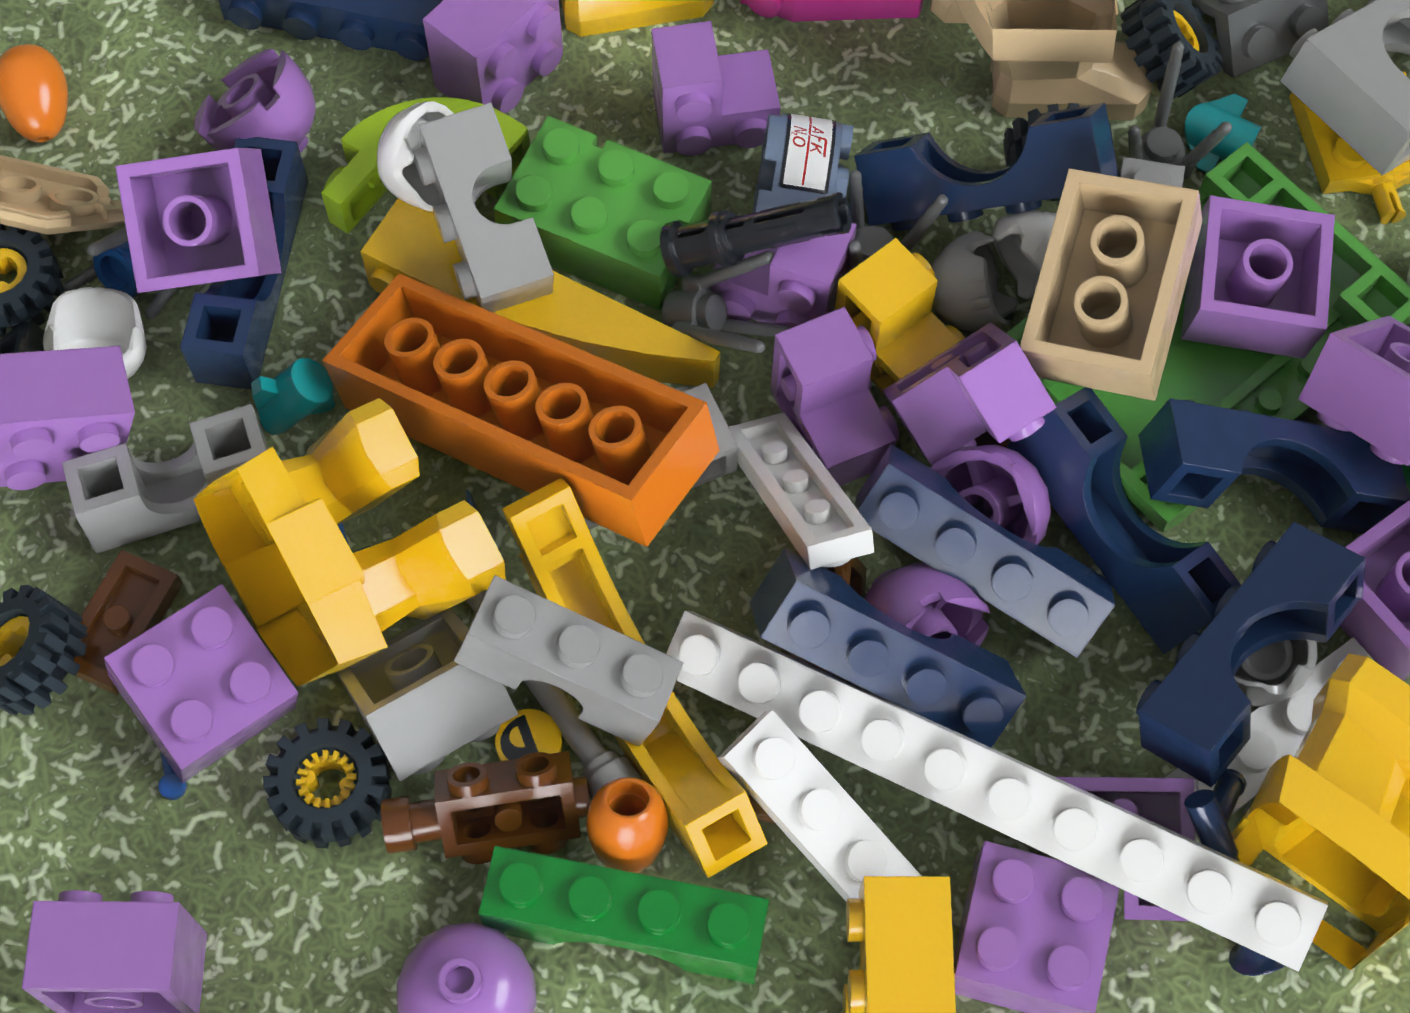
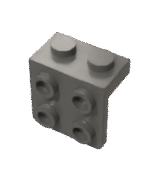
(1261, 30)

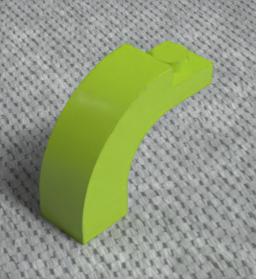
(357, 186)

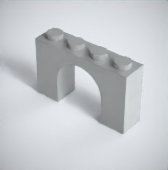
(1355, 84)

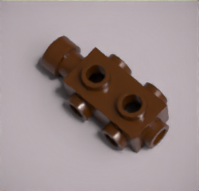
(492, 805)

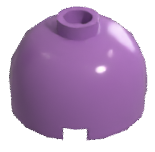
(264, 100)
(1000, 487)
(930, 602)
(466, 972)

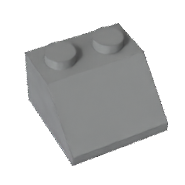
(422, 700)

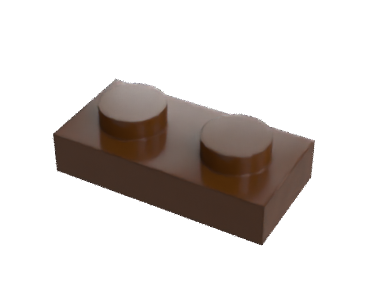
(122, 608)

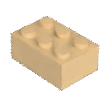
(1112, 283)

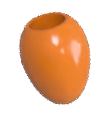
(33, 92)
(627, 824)

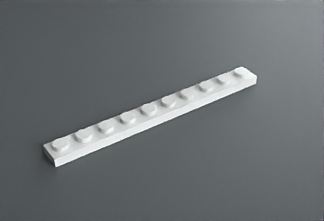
(1001, 792)

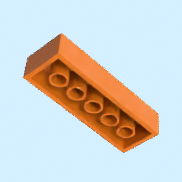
(526, 406)

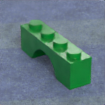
(583, 902)

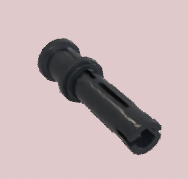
(729, 237)

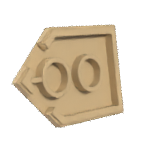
(54, 199)

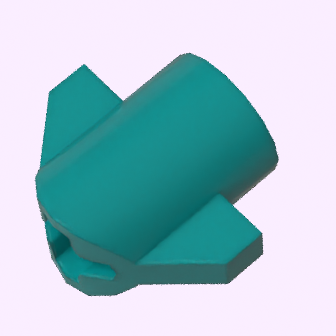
(1208, 116)
(292, 395)

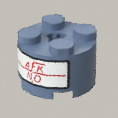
(801, 160)

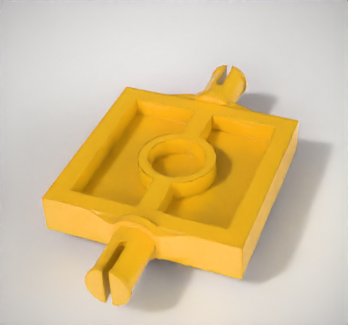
(1344, 170)

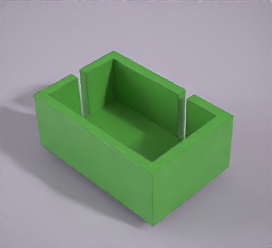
(603, 209)

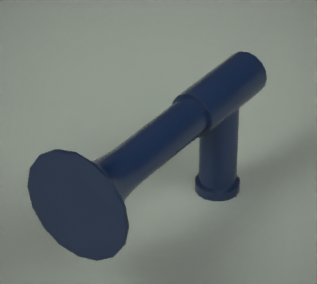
(1210, 817)

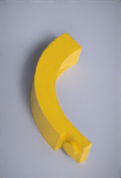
(700, 795)

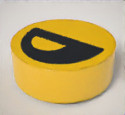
(526, 734)

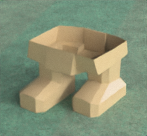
(1053, 54)

